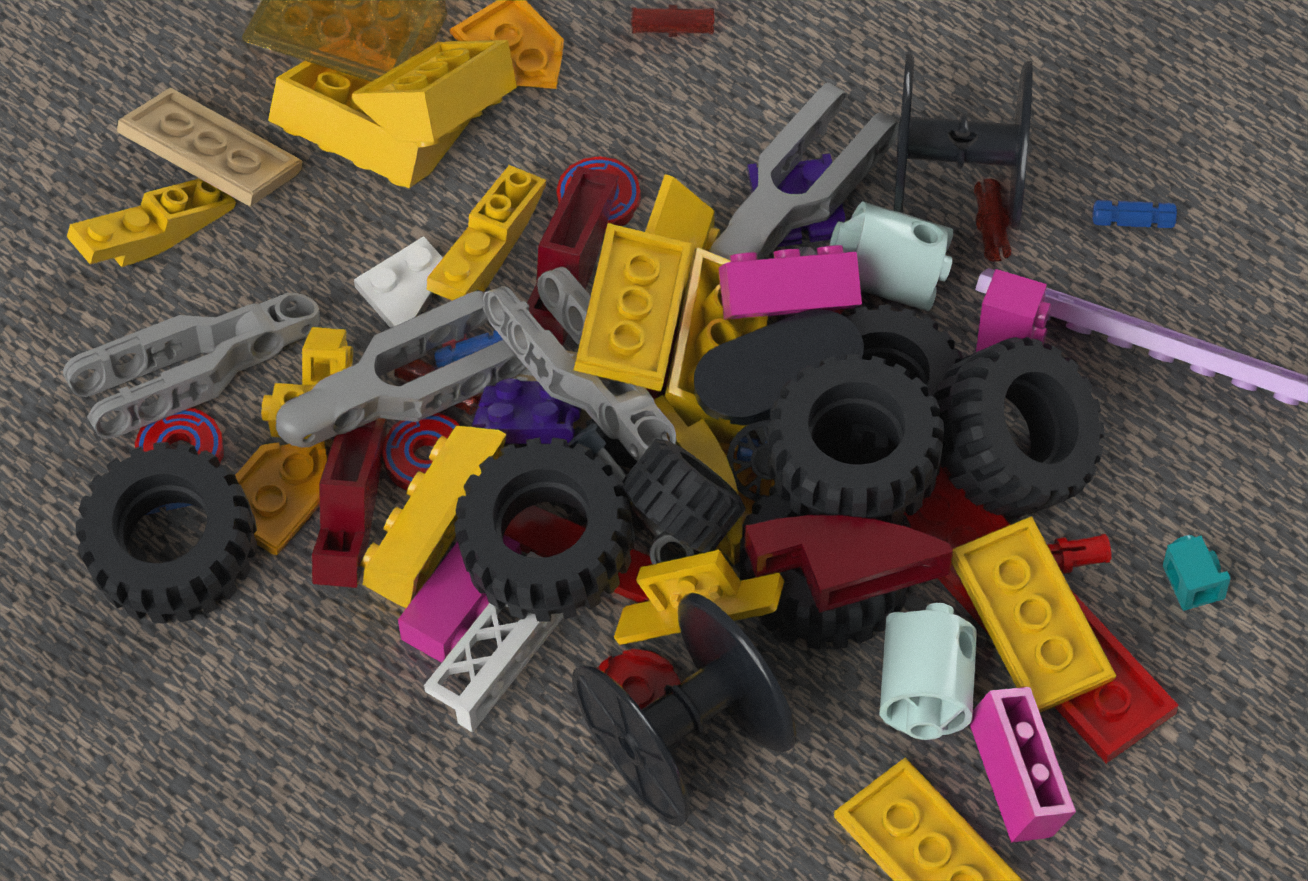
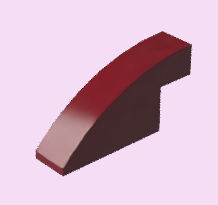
(574, 237)
(348, 504)
(846, 555)

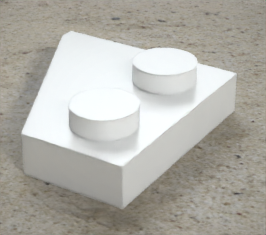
(399, 283)

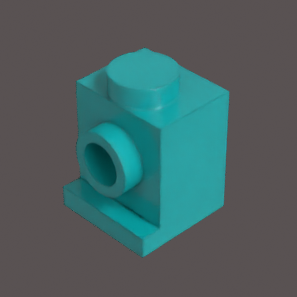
(1195, 572)

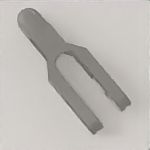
(770, 213)
(232, 345)
(360, 397)
(618, 409)

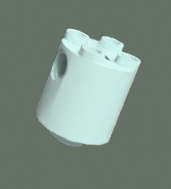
(896, 253)
(928, 672)

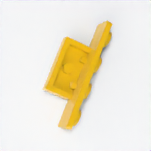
(700, 574)

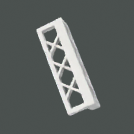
(495, 671)

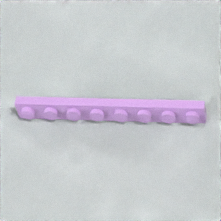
(1168, 344)

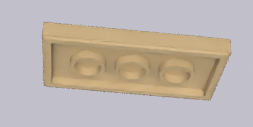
(209, 146)

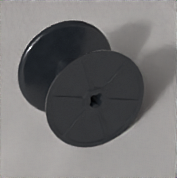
(966, 140)
(728, 678)

